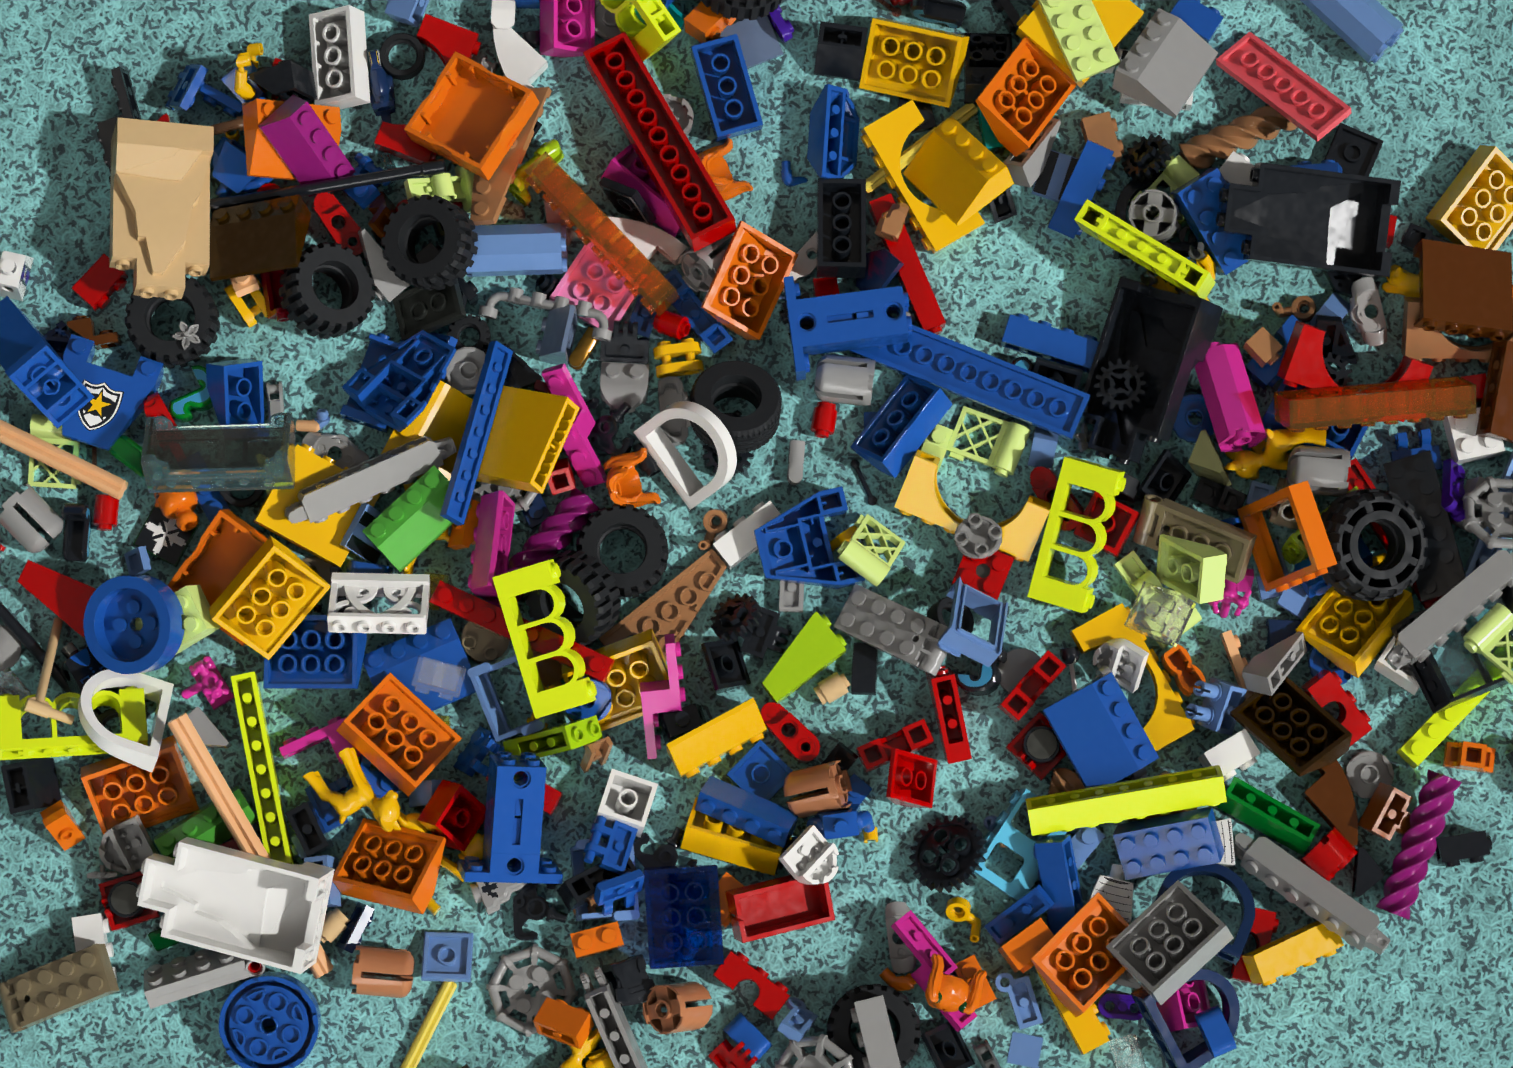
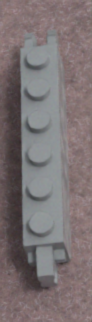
(368, 479)
(1452, 610)
(1310, 892)
(612, 1022)

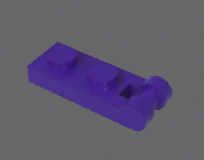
(1453, 489)

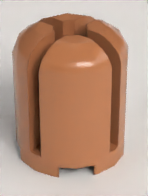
(815, 778)
(383, 972)
(675, 998)

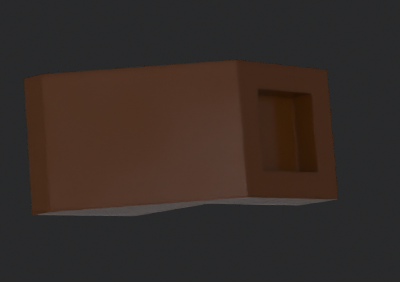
(381, 209)
(85, 328)

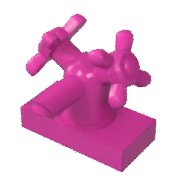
(1230, 595)
(209, 682)

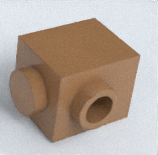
(1263, 347)

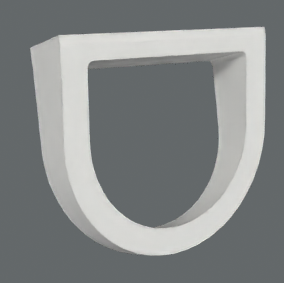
(672, 462)
(119, 747)

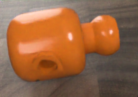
(179, 507)

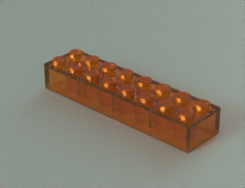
(605, 237)
(1375, 403)

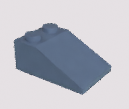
(558, 335)

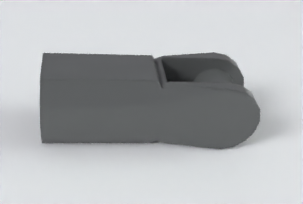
(983, 1048)

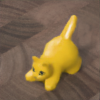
(1402, 282)

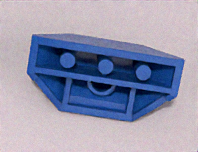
(833, 133)

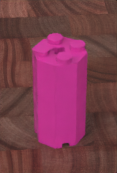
(1230, 398)

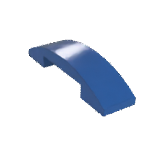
(701, 322)

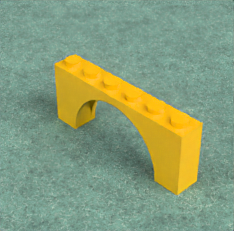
(886, 141)
(922, 499)
(1168, 718)

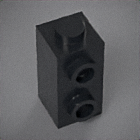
(1463, 847)

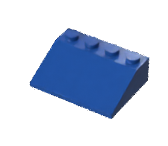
(316, 658)
(400, 659)
(1100, 732)

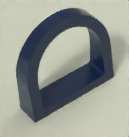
(1230, 952)
(1200, 1054)

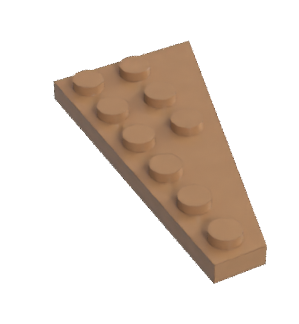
(489, 196)
(674, 605)

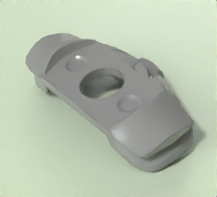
(1363, 294)
(671, 391)
(322, 443)
(900, 955)

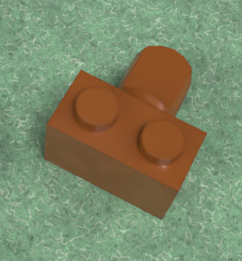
(1387, 812)

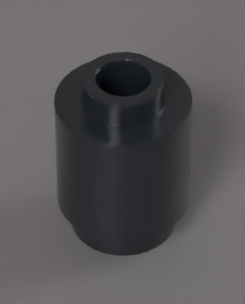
(648, 466)

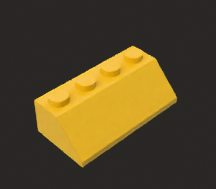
(727, 843)

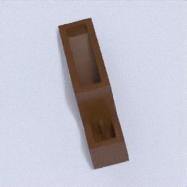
(1334, 801)

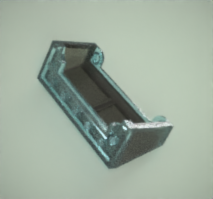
(219, 456)

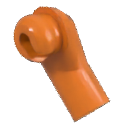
(900, 983)

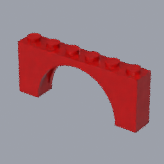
(444, 40)
(1305, 363)

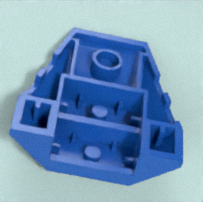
(402, 382)

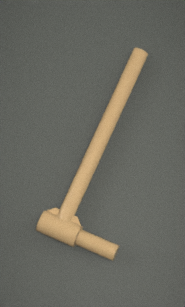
(37, 704)

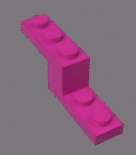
(577, 443)
(662, 696)
(315, 736)
(923, 946)

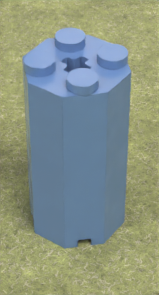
(1360, 23)
(520, 250)

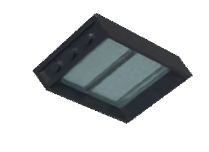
(1454, 673)

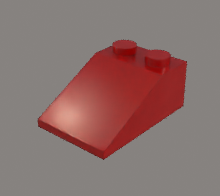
(911, 779)

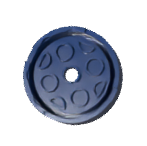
(111, 624)
(274, 997)

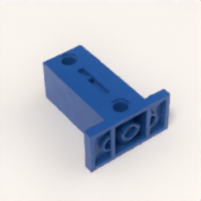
(844, 322)
(38, 368)
(513, 825)

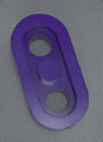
(783, 28)
(1121, 1007)

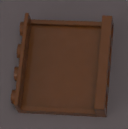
(1464, 290)
(1497, 399)

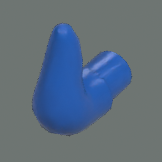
(786, 175)

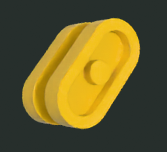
(248, 314)
(687, 348)

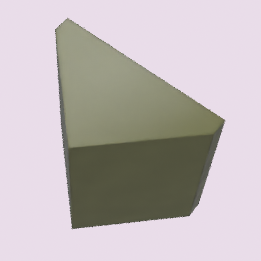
(1206, 461)

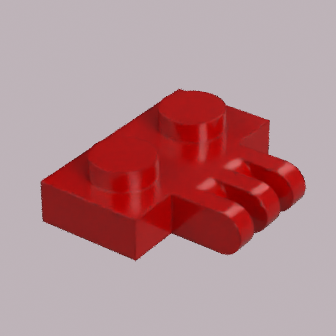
(731, 1057)

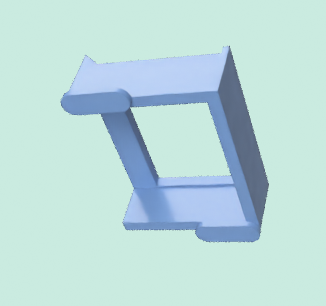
(959, 641)
(492, 706)
(577, 864)

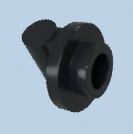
(546, 284)

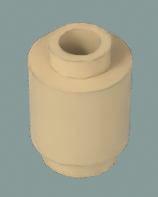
(832, 688)
(334, 925)

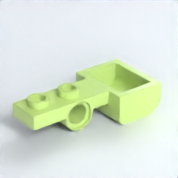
(452, 188)
(1135, 573)

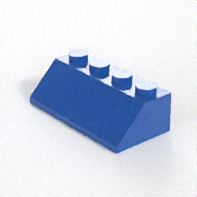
(901, 425)

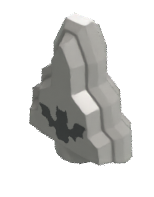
(494, 893)

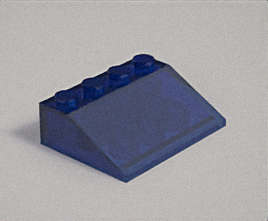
(683, 916)

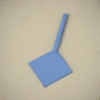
(1293, 599)
(1025, 1050)

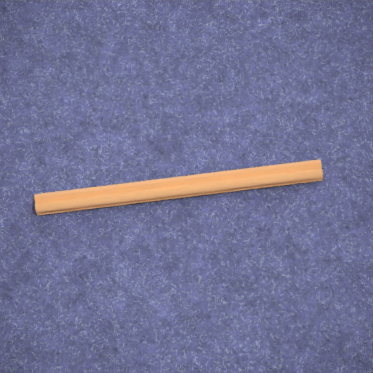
(62, 460)
(227, 804)

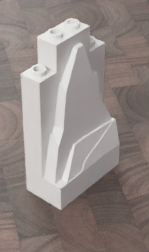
(238, 903)

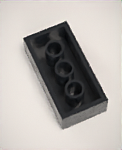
(841, 228)

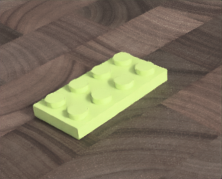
(1080, 36)

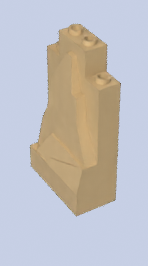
(160, 204)

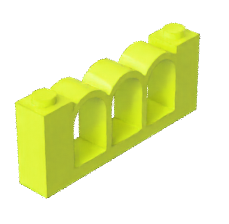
(646, 39)
(1144, 250)
(1055, 590)
(559, 698)
(128, 704)

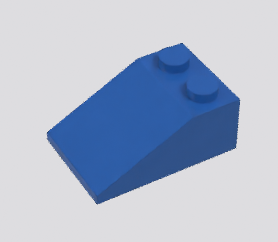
(237, 391)

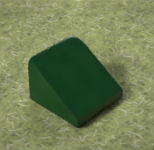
(160, 942)

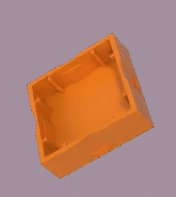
(472, 116)
(219, 557)

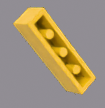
(1290, 952)
(1084, 1029)

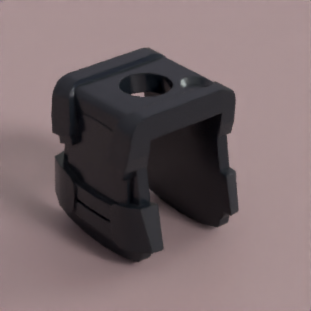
(629, 980)

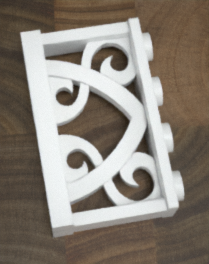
(364, 587)

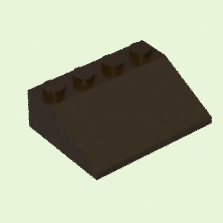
(257, 237)
(1294, 728)

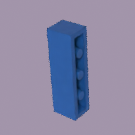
(1081, 186)
(1049, 343)
(746, 811)
(1058, 878)

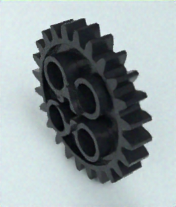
(948, 854)

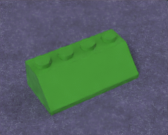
(411, 520)
(202, 825)

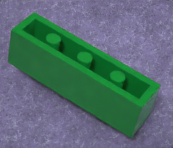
(1269, 816)

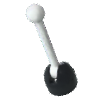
(1070, 657)

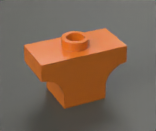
(463, 535)
(1469, 756)
(62, 825)

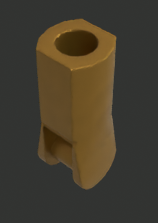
(583, 350)

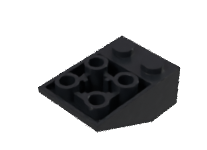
(983, 59)

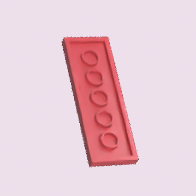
(1283, 86)

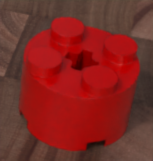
(1330, 854)

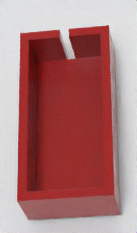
(777, 907)

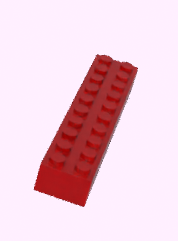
(659, 142)

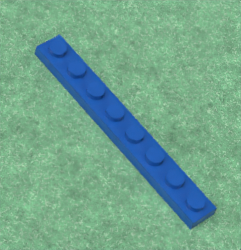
(476, 433)

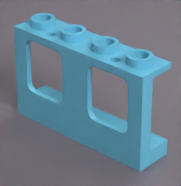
(1017, 842)

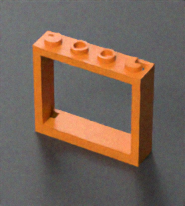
(1311, 530)

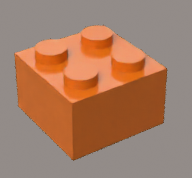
(1025, 945)

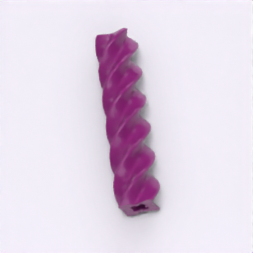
(552, 534)
(1418, 844)

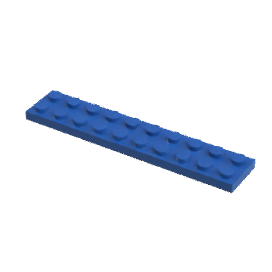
(984, 380)

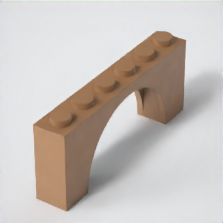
(1433, 344)

